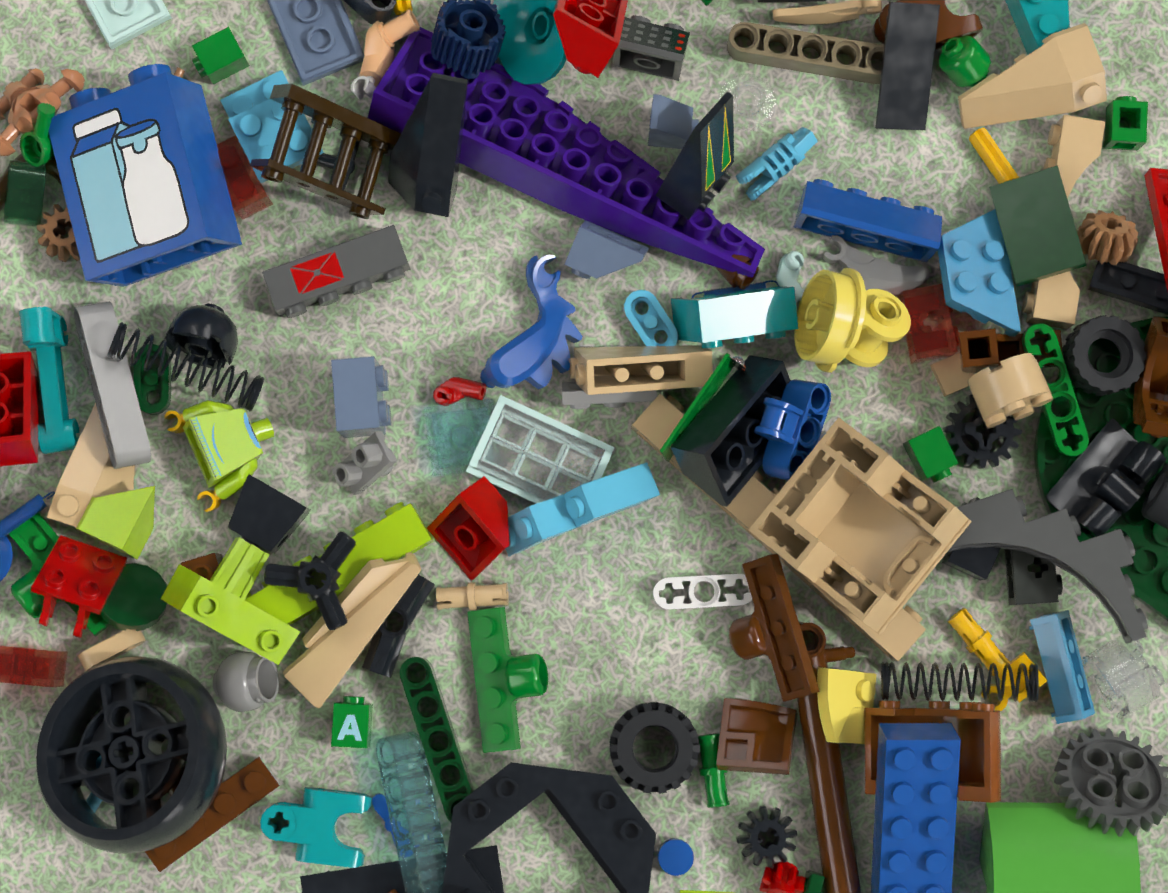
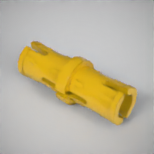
(978, 640)

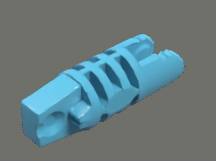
(776, 161)

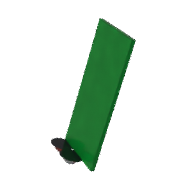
(703, 399)

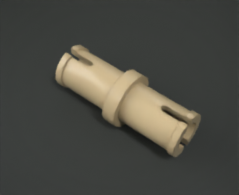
(472, 596)

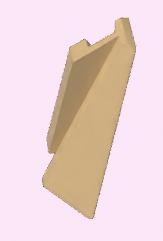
(366, 605)

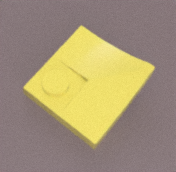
(843, 703)

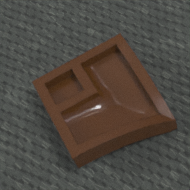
(756, 737)

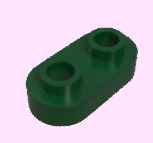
(149, 382)

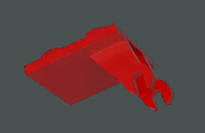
(79, 576)

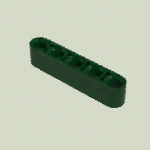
(427, 725)

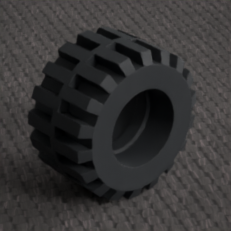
(685, 753)

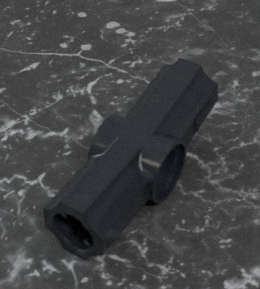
(387, 645)

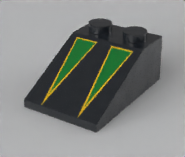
(702, 162)

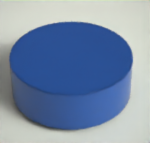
(675, 856)

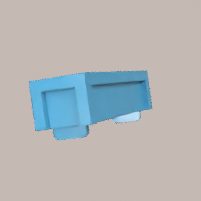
(1063, 667)

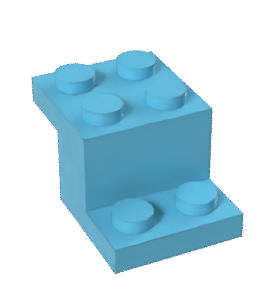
(258, 119)

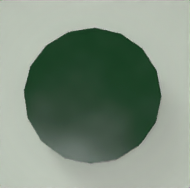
(136, 599)

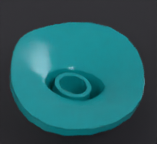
(531, 42)

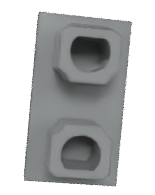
(365, 464)

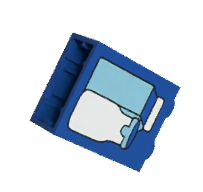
(142, 178)

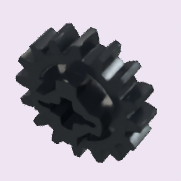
(981, 447)

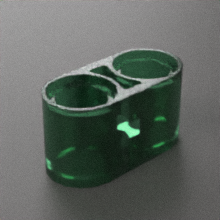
(24, 193)

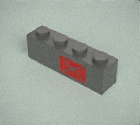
(336, 271)

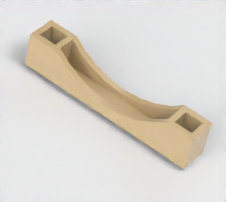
(1075, 146)

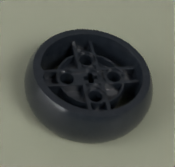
(70, 751)

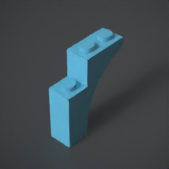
(580, 507)

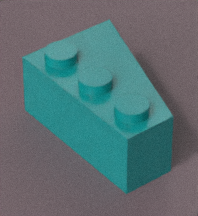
(1038, 20)

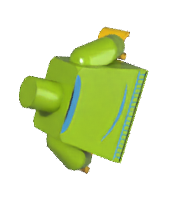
(223, 445)

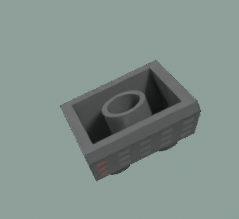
(651, 47)

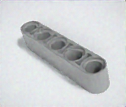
(112, 387)

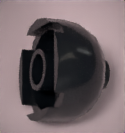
(206, 332)

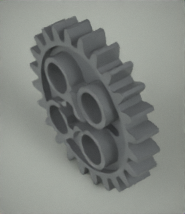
(1140, 782)

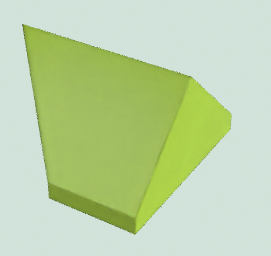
(121, 520)

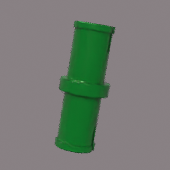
(714, 779)

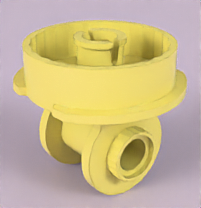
(847, 321)

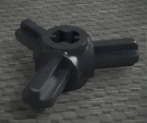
(300, 576)

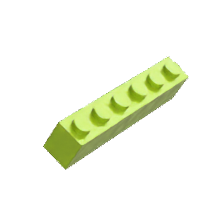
(388, 539)

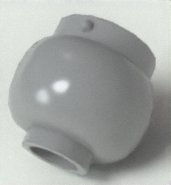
(246, 681)

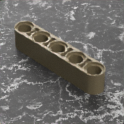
(793, 57)

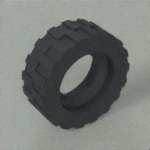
(1129, 346)

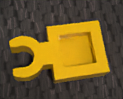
(1022, 658)

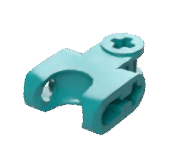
(314, 823)

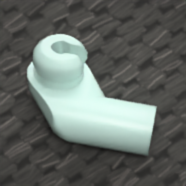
(789, 270)

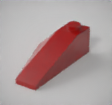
(590, 31)

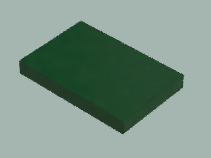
(1037, 226)

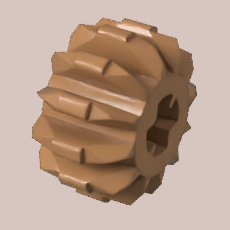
(53, 234)
(1107, 237)

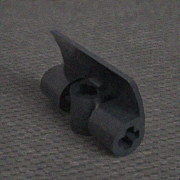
(1106, 479)

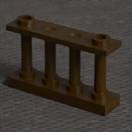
(353, 128)

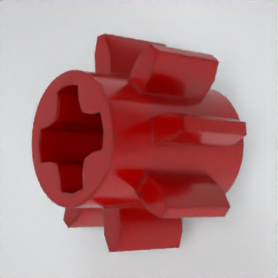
(782, 879)

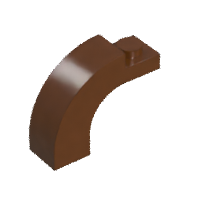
(986, 348)
(1151, 389)

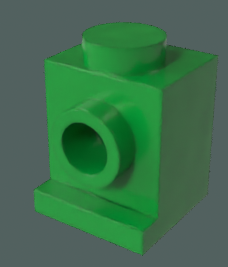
(1135, 114)

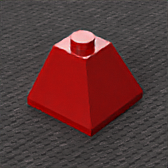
(473, 527)

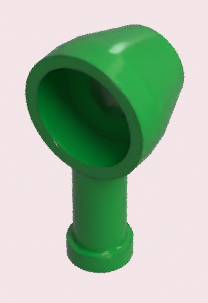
(36, 144)

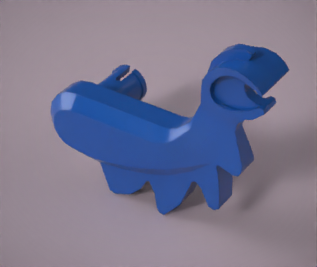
(541, 345)

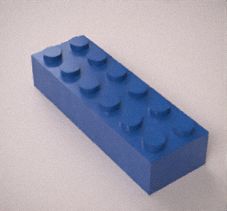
(915, 808)

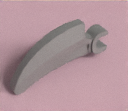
(875, 271)

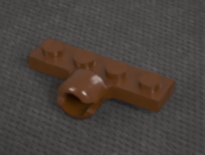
(774, 629)
(232, 799)

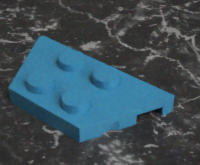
(979, 273)

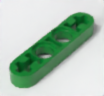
(1061, 387)

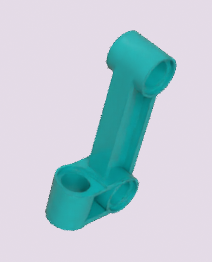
(44, 333)

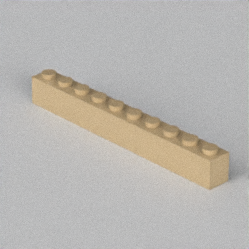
(655, 428)

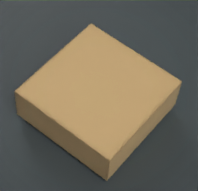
(950, 375)

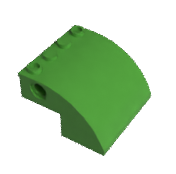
(1050, 851)

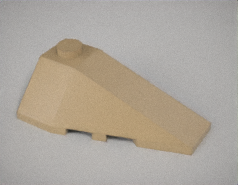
(1050, 81)
(88, 475)

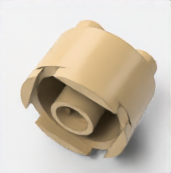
(1010, 389)

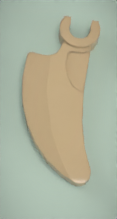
(828, 13)

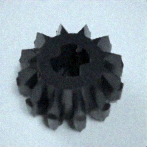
(770, 848)

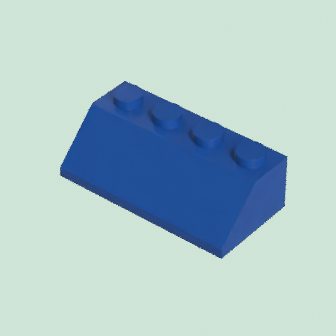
(869, 221)

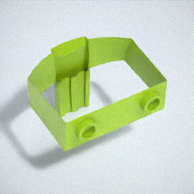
(223, 604)

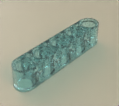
(412, 812)

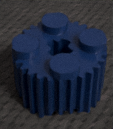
(468, 36)

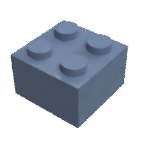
(359, 396)

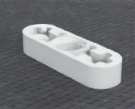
(676, 582)

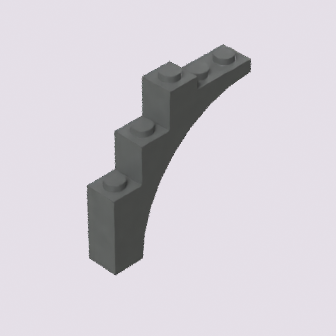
(1094, 562)

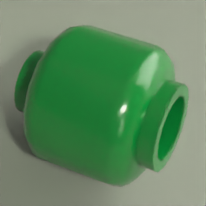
(964, 61)

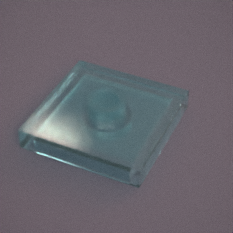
(454, 434)

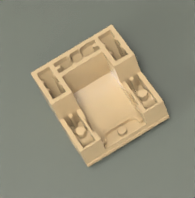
(860, 525)

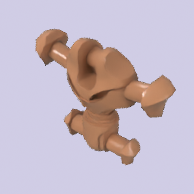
(23, 99)

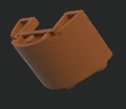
(979, 748)

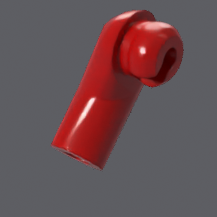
(457, 389)

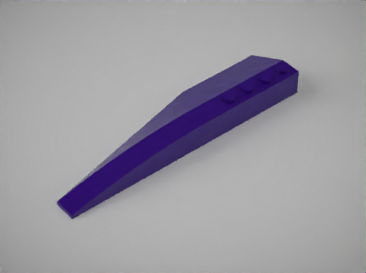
(558, 159)

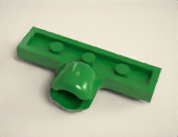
(37, 541)
(501, 679)

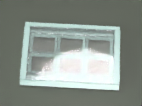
(535, 453)

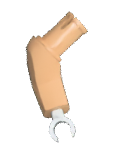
(380, 51)

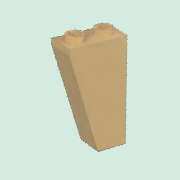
(640, 368)

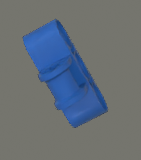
(793, 426)

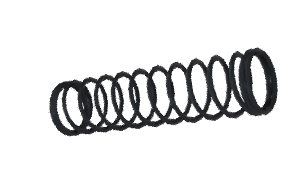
(255, 385)
(1032, 683)

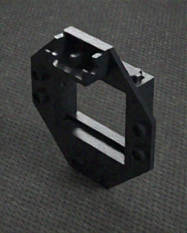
(587, 801)

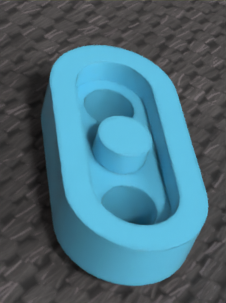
(651, 322)

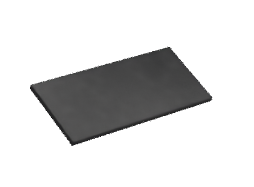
(907, 66)

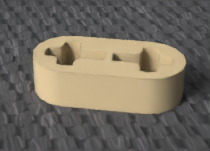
(111, 648)

